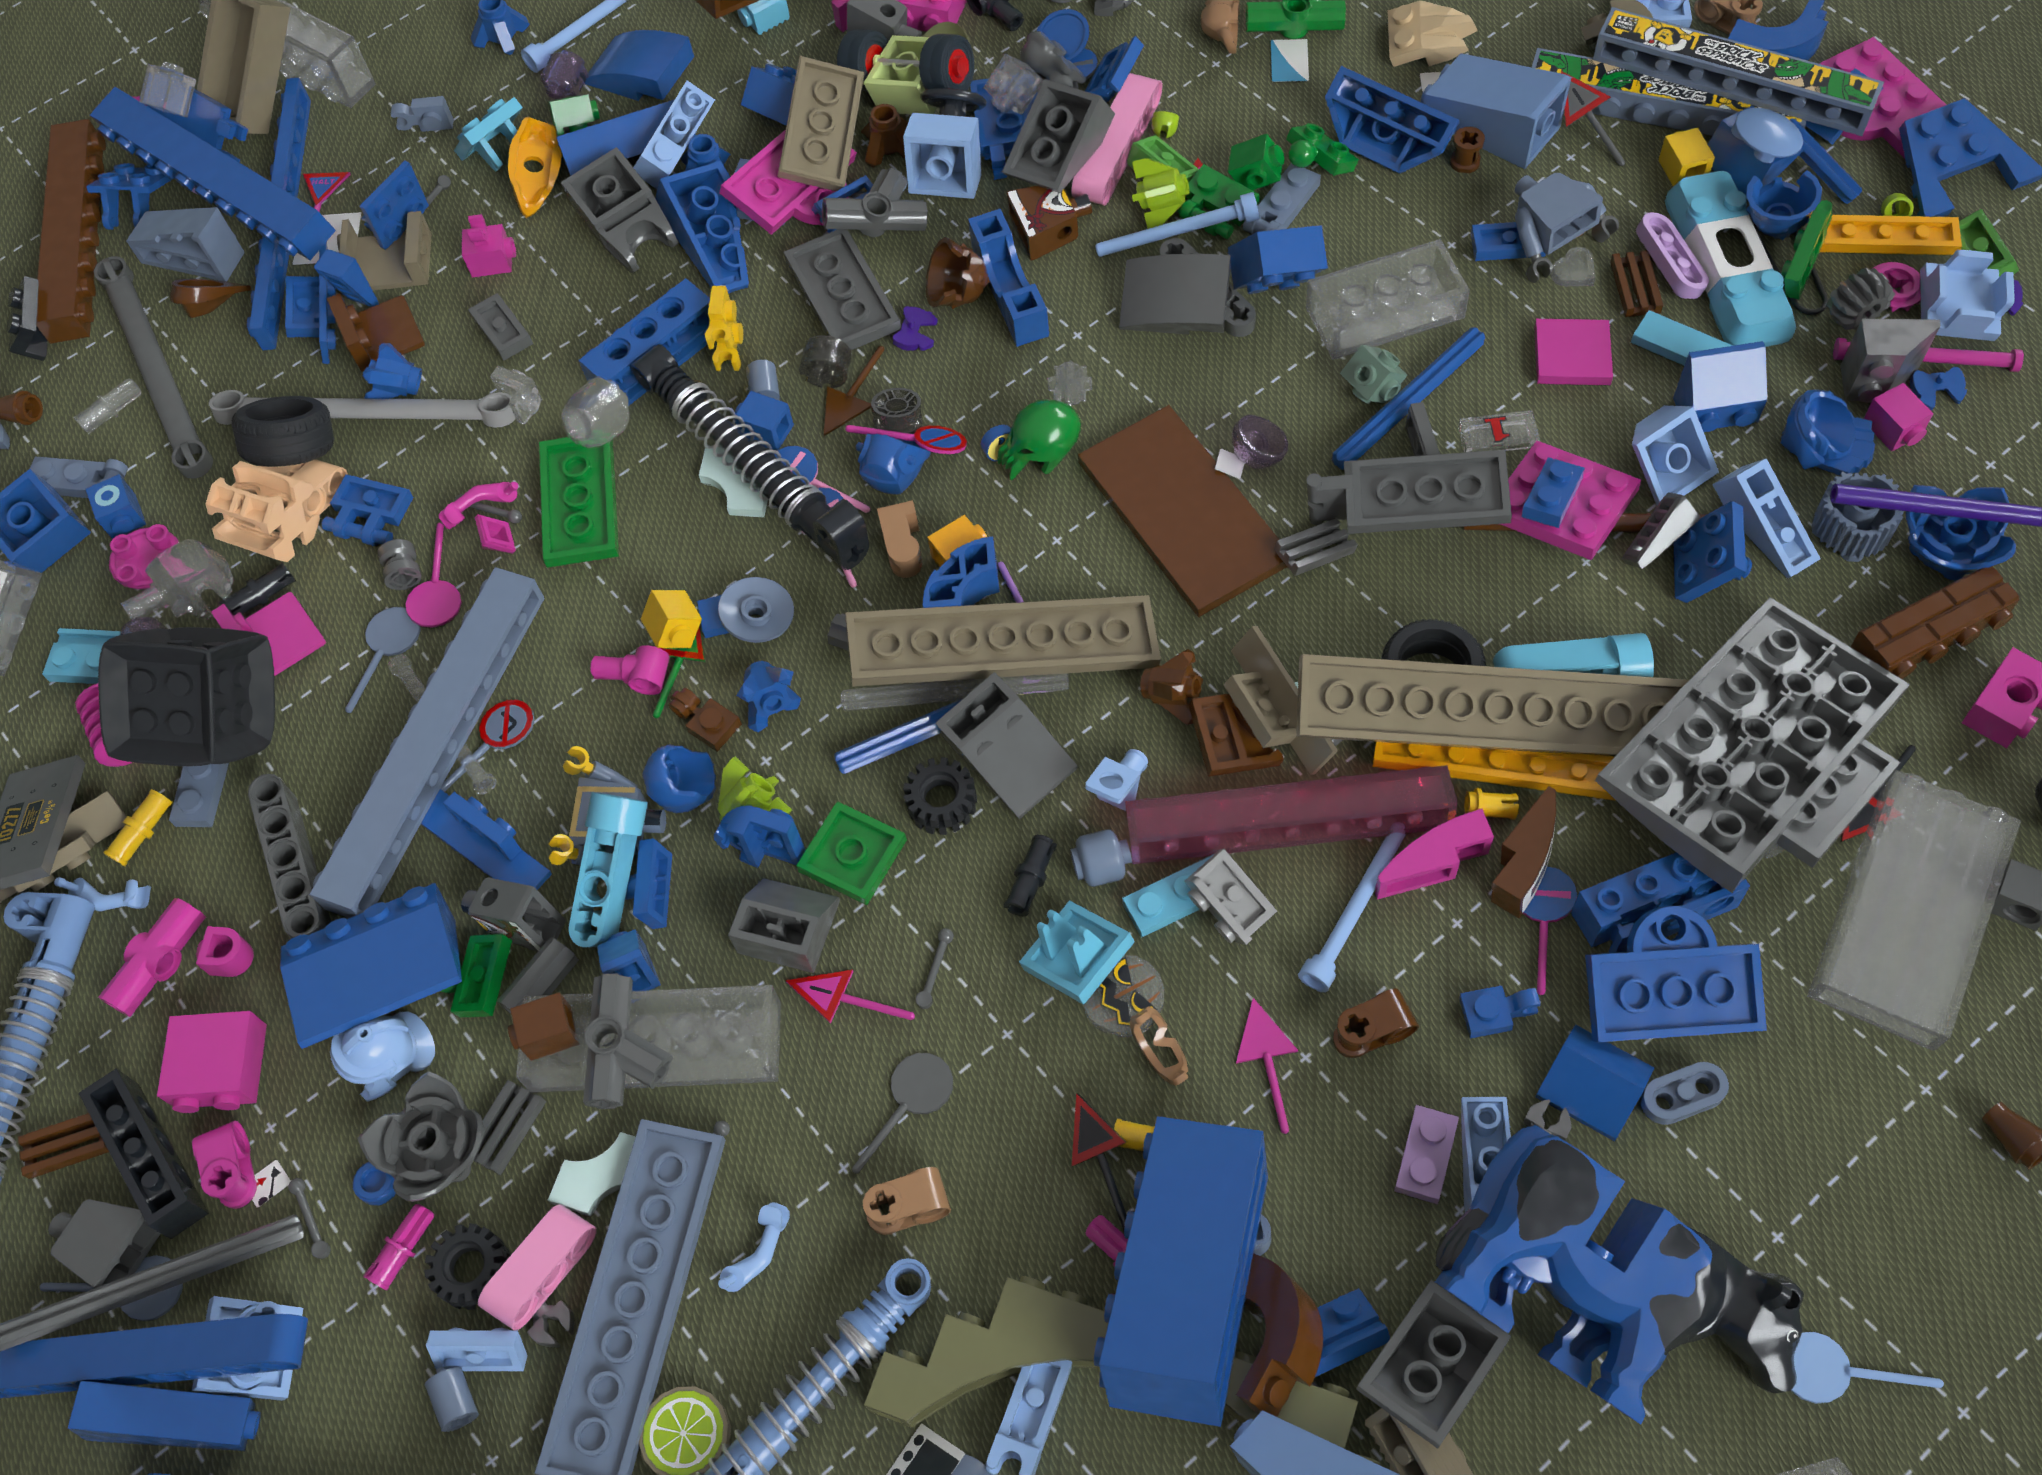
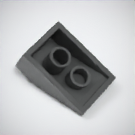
(1058, 136)
(1434, 1364)

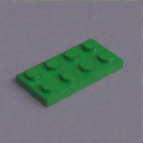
(577, 502)

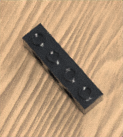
(143, 1154)

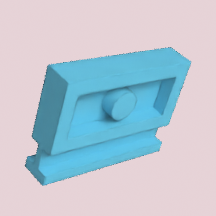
(76, 655)

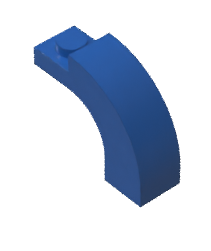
(1797, 39)

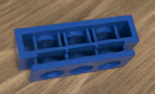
(674, 321)
(1616, 904)

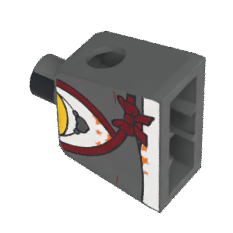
(500, 909)

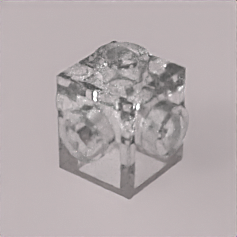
(1012, 85)

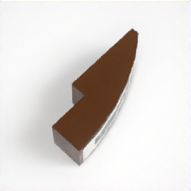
(1526, 856)

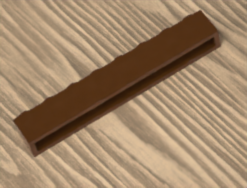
(69, 232)

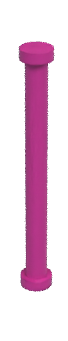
(2011, 360)

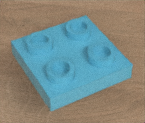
(477, 133)
(1076, 951)

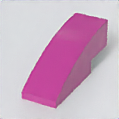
(1436, 855)

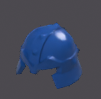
(1781, 206)

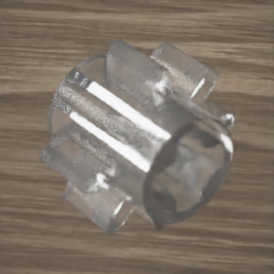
(1070, 383)

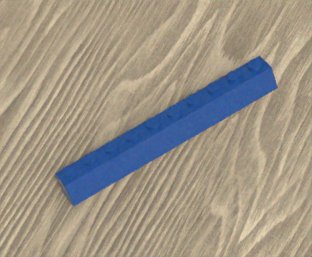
(212, 174)

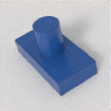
(651, 884)

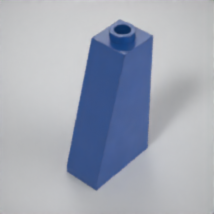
(162, 1417)

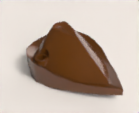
(203, 295)

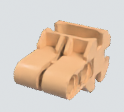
(273, 500)

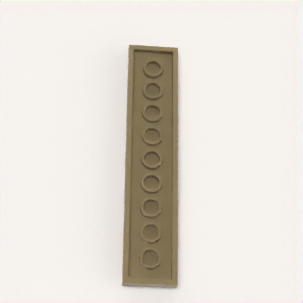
(1475, 705)

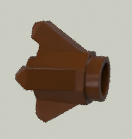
(884, 134)
(1173, 685)

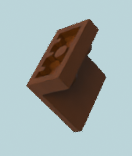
(380, 324)

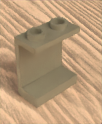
(401, 264)

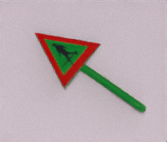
(694, 653)

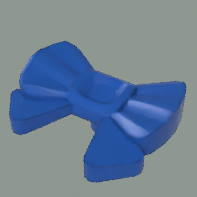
(1926, 385)

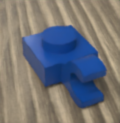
(1491, 1012)

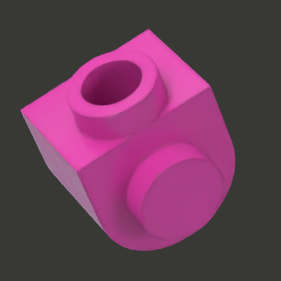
(224, 952)

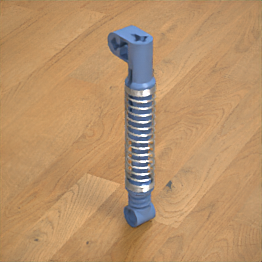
(40, 991)

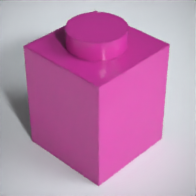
(1898, 417)

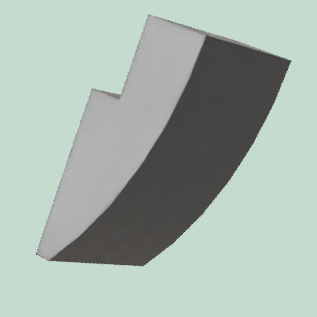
(1176, 293)

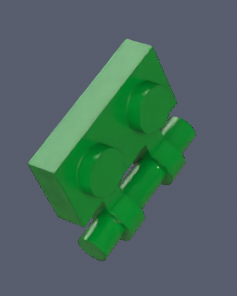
(1213, 191)

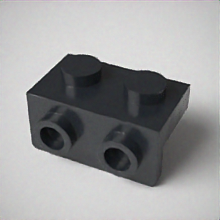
(24, 334)

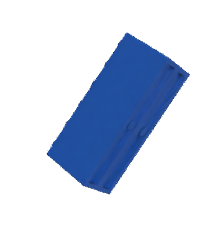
(1184, 1271)

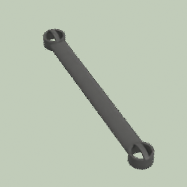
(153, 368)

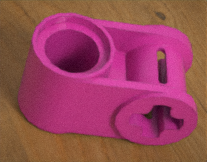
(226, 1165)

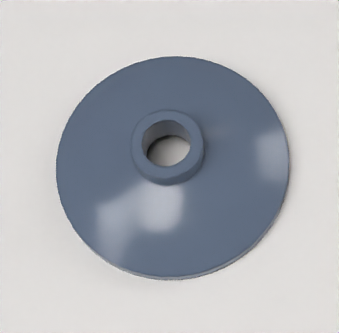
(758, 597)

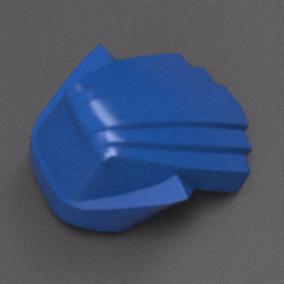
(1828, 434)

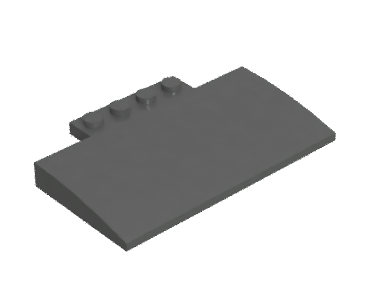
(1760, 749)

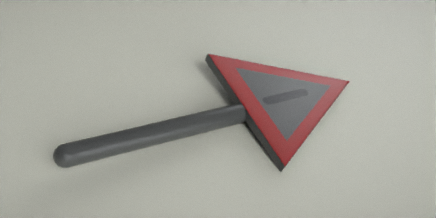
(1581, 102)

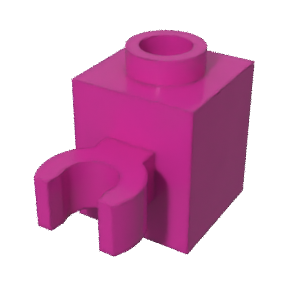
(487, 248)

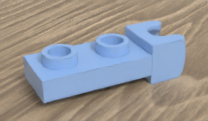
(1029, 1416)

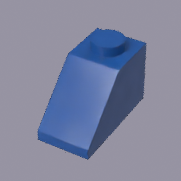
(629, 957)

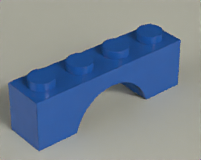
(1016, 298)

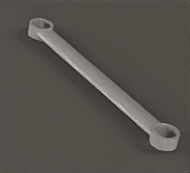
(227, 403)

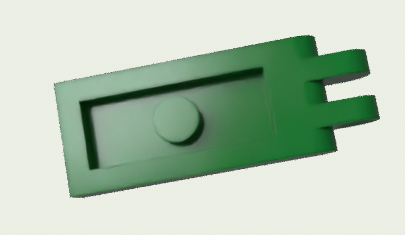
(1807, 247)

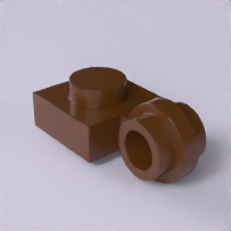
(710, 724)

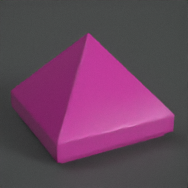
(494, 534)

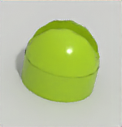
(1164, 122)
(1903, 205)

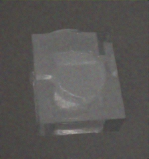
(524, 393)

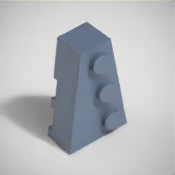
(187, 242)

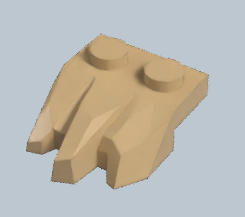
(1427, 32)

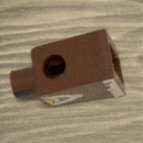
(1045, 218)

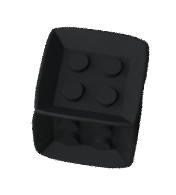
(186, 696)

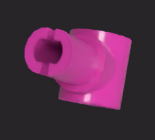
(641, 671)

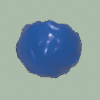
(679, 778)

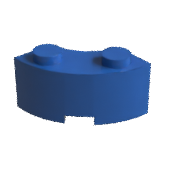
(964, 577)

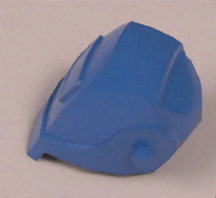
(889, 462)

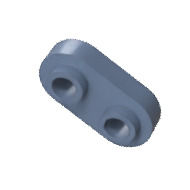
(1682, 1094)

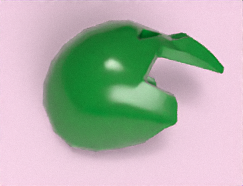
(1046, 429)

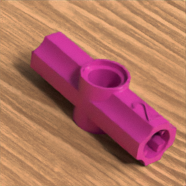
(152, 957)

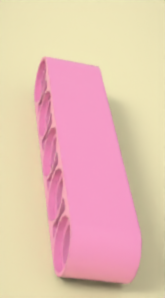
(1133, 112)

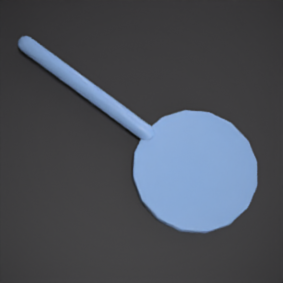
(1825, 1370)

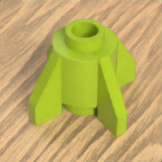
(1161, 190)
(748, 791)

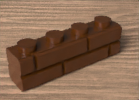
(1938, 622)

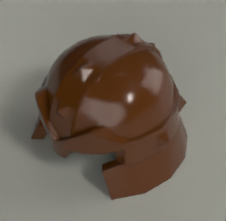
(954, 275)

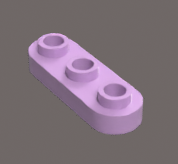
(1672, 256)

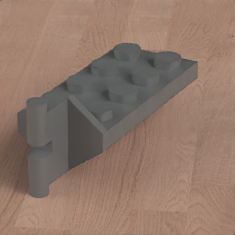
(1414, 492)

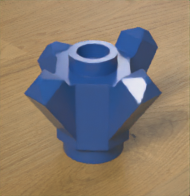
(497, 24)
(703, 151)
(391, 375)
(767, 693)

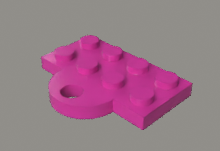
(1902, 93)
(769, 198)

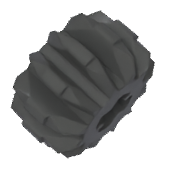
(1860, 298)

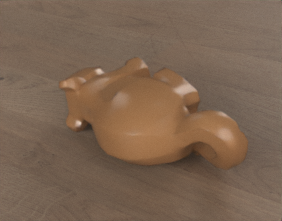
(1221, 22)

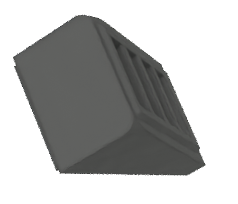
(1665, 525)

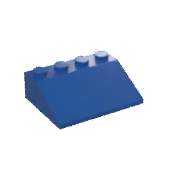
(370, 964)

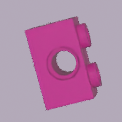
(1995, 712)

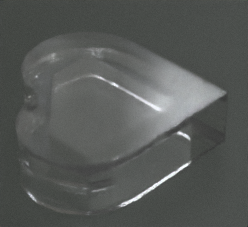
(1574, 268)

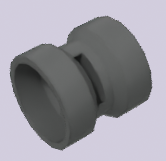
(399, 564)

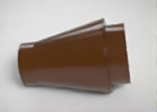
(21, 408)
(2016, 1134)

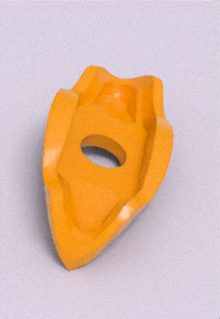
(535, 142)

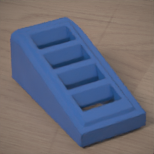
(346, 277)

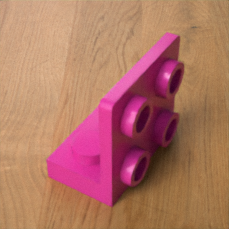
(284, 623)

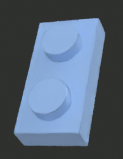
(477, 1350)

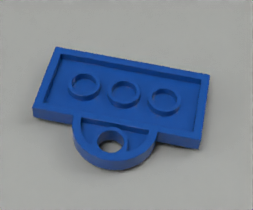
(1674, 984)

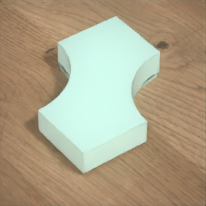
(740, 498)
(586, 1183)

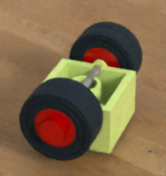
(907, 65)

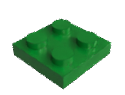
(851, 853)

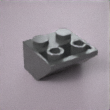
(783, 924)

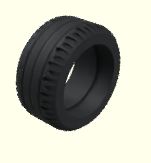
(282, 431)
(1434, 638)

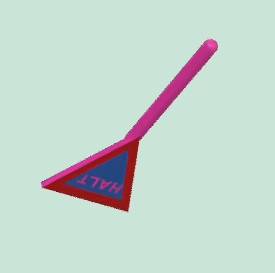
(323, 185)

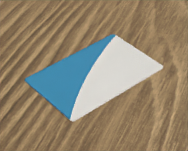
(1289, 60)

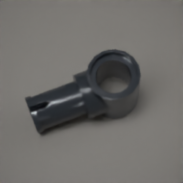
(1000, 9)

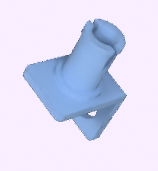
(1118, 781)

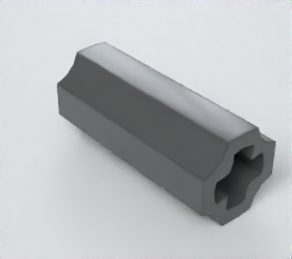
(540, 975)

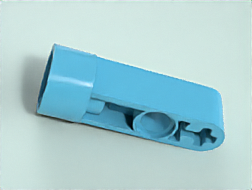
(1608, 655)
(614, 823)

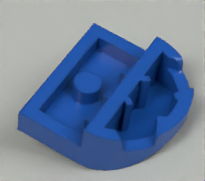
(760, 834)

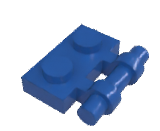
(369, 500)

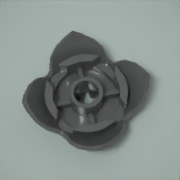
(399, 1140)

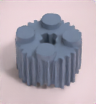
(1853, 528)

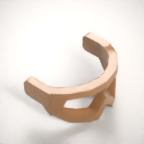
(1174, 1074)

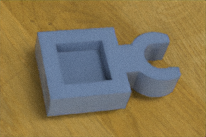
(428, 113)

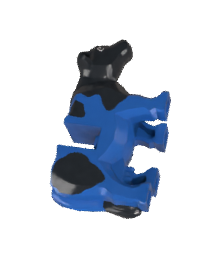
(1632, 1296)

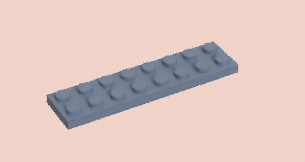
(632, 1303)

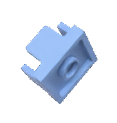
(1966, 295)

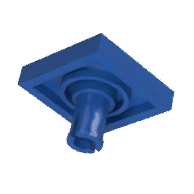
(1711, 553)

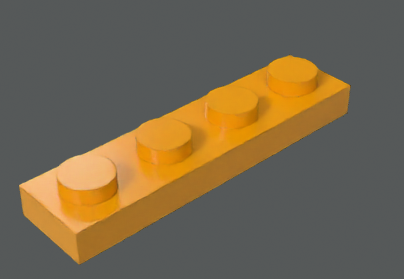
(1893, 235)

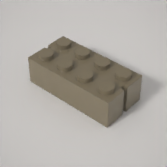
(244, 58)

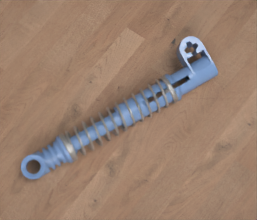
(861, 1336)

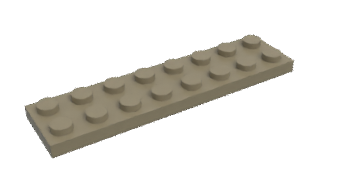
(1001, 639)

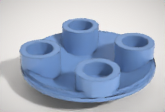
(1767, 134)

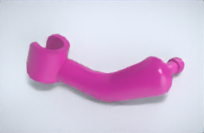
(496, 492)

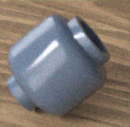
(1100, 858)

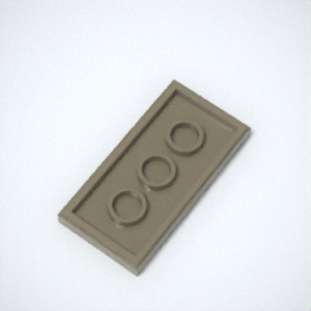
(821, 124)

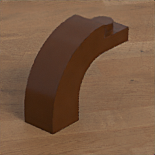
(1291, 1338)

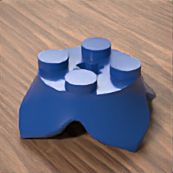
(1959, 544)

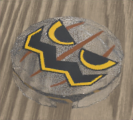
(1124, 993)

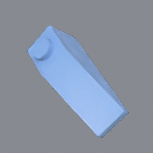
(1769, 516)

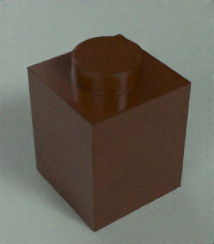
(543, 1027)

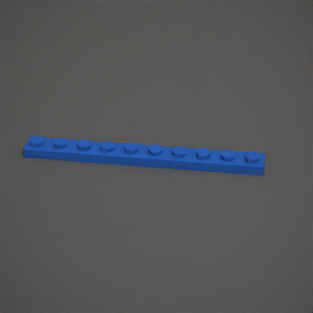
(286, 174)

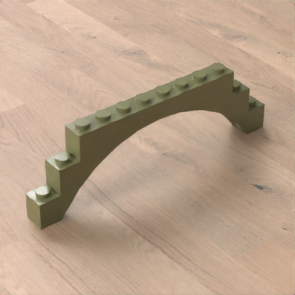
(1047, 1328)

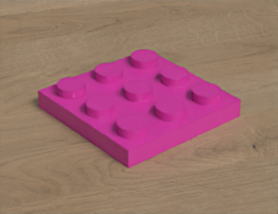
(1593, 511)

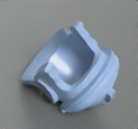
(382, 1052)

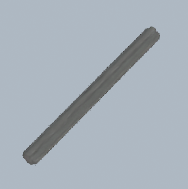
(149, 1281)

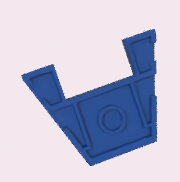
(1953, 142)

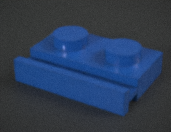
(1114, 69)
(1349, 1330)

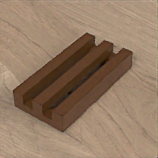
(1632, 262)
(31, 1153)

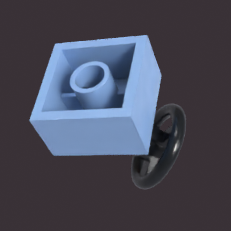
(945, 147)

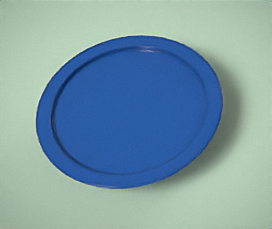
(1068, 29)

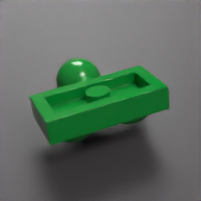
(1312, 144)
(480, 976)

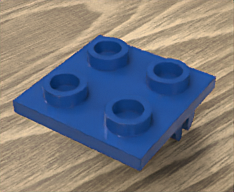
(126, 177)
(389, 204)

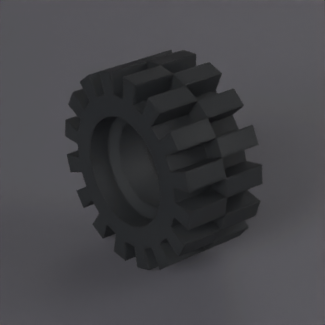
(934, 776)
(447, 1253)

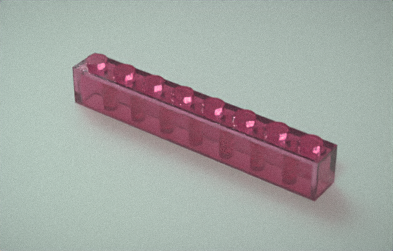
(1290, 814)

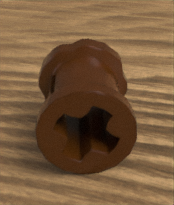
(1467, 146)

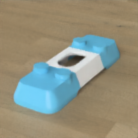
(1743, 300)

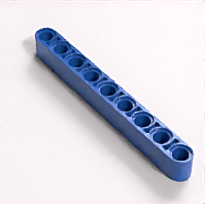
(155, 1354)

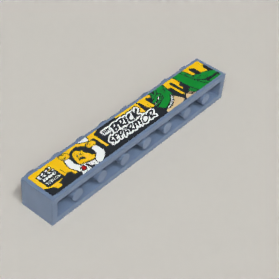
(1737, 71)
(1644, 97)

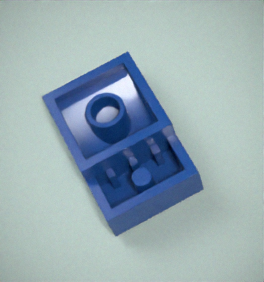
(641, 64)

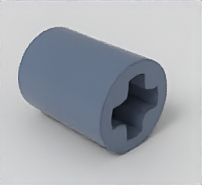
(763, 378)
(451, 1399)

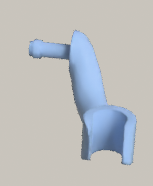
(133, 896)
(736, 1276)

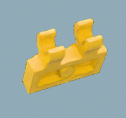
(723, 328)

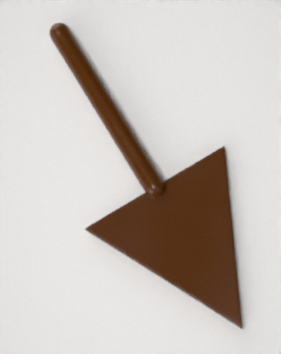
(843, 406)

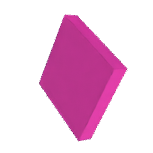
(1573, 352)

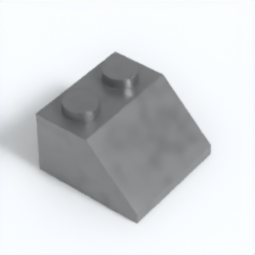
(1884, 355)

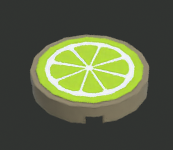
(684, 1431)

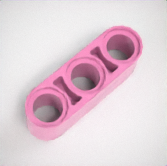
(537, 1267)

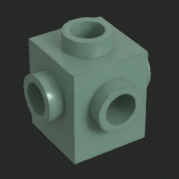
(1374, 374)

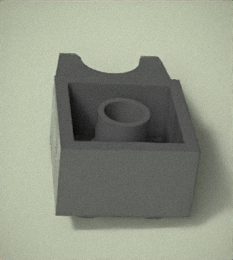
(618, 207)

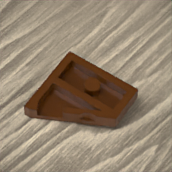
(1227, 738)

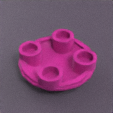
(135, 551)

